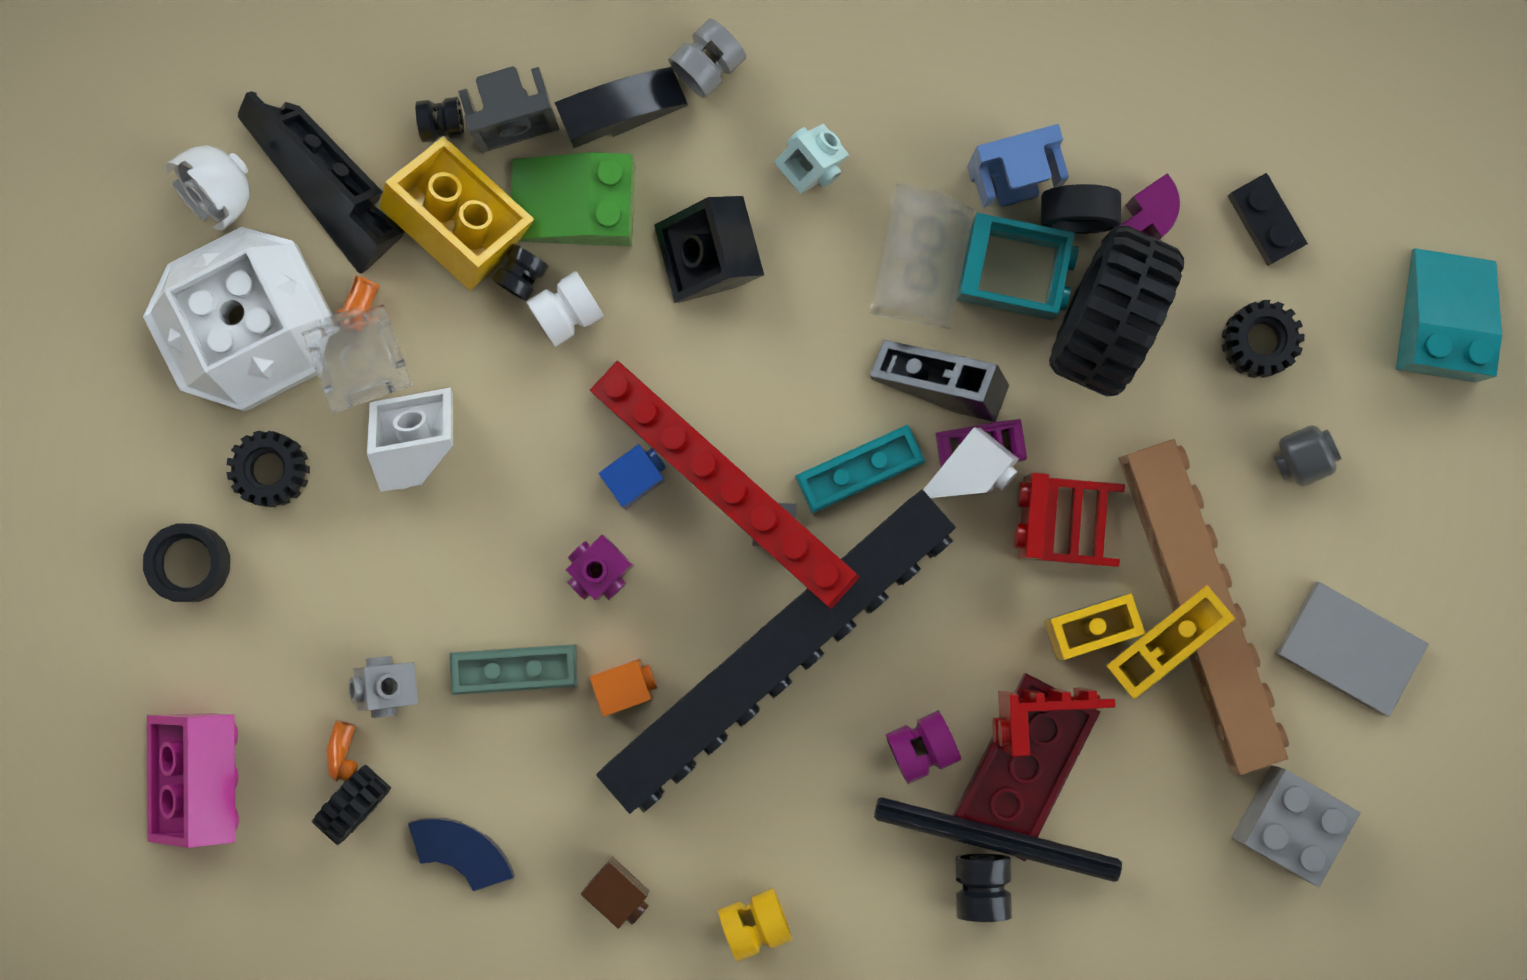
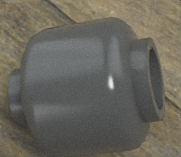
(1307, 455)

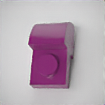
(1154, 208)

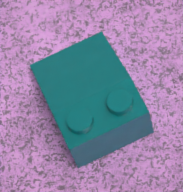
(1451, 317)

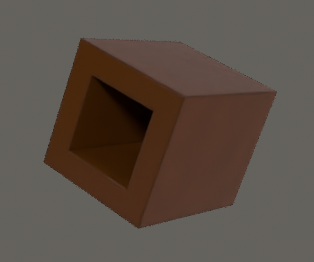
(616, 894)

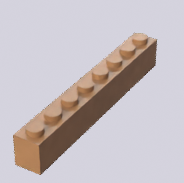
(1186, 564)

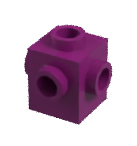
(614, 566)

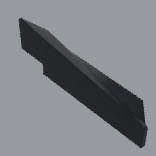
(324, 179)

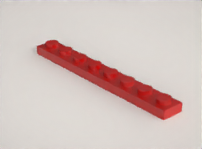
(725, 485)

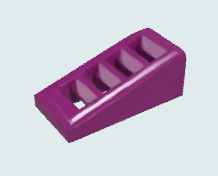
(1013, 427)

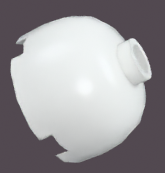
(211, 183)

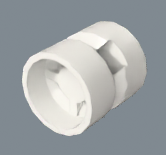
(565, 309)

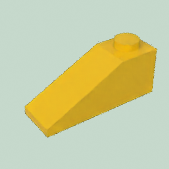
(1171, 642)

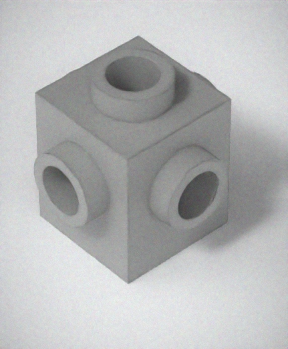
(397, 686)

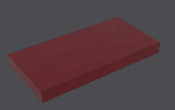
(1023, 789)

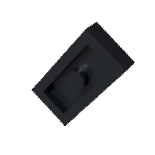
(1267, 219)

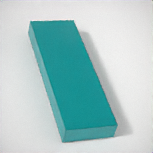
(860, 469)

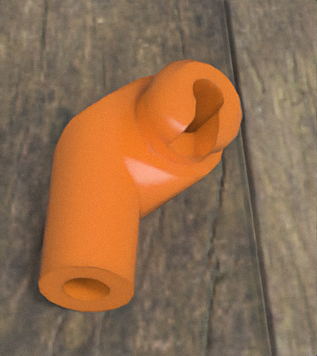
(337, 752)

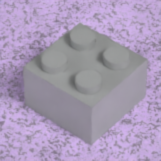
(1296, 825)

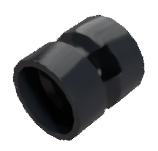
(983, 887)

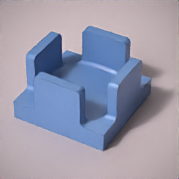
(1018, 166)

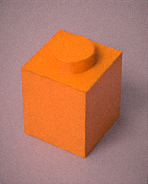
(623, 686)

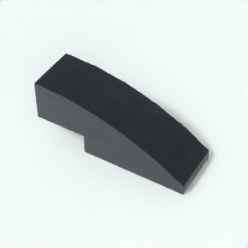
(620, 105)

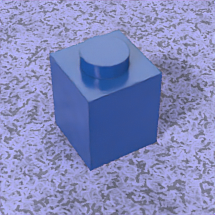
(633, 475)

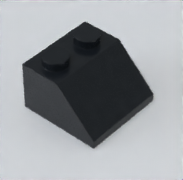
(709, 248)

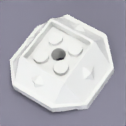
(262, 352)

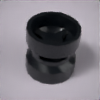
(444, 115)
(520, 272)

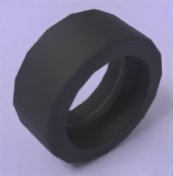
(1081, 208)
(154, 562)

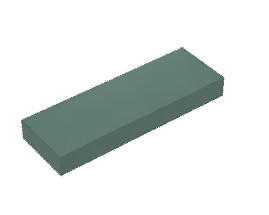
(514, 669)

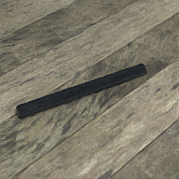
(998, 839)

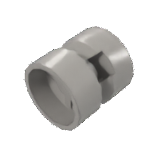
(697, 68)

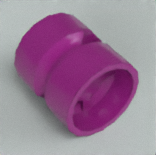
(936, 740)

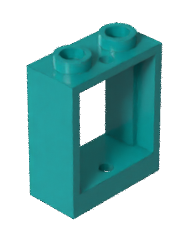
(1064, 260)

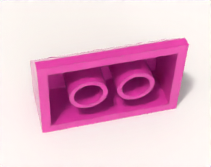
(191, 779)

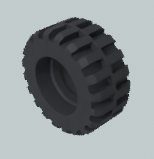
(1117, 311)

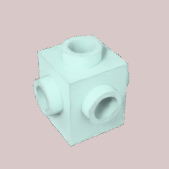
(812, 158)

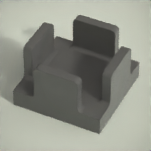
(508, 110)

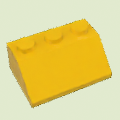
(455, 212)

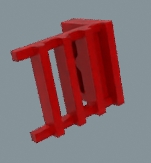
(1037, 525)
(1012, 726)

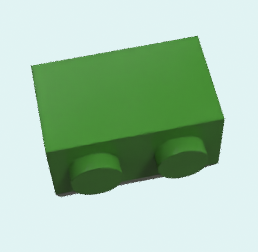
(577, 198)

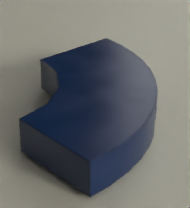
(462, 848)

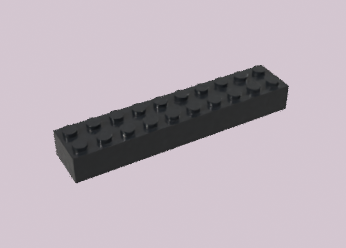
(771, 654)

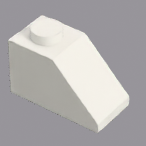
(974, 468)

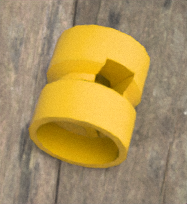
(770, 926)

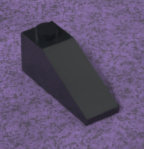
(942, 379)

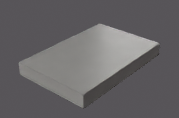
(1352, 649)

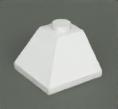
(409, 437)

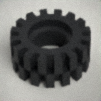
(1286, 332)
(243, 469)
(351, 804)

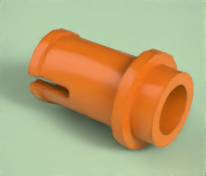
(360, 294)

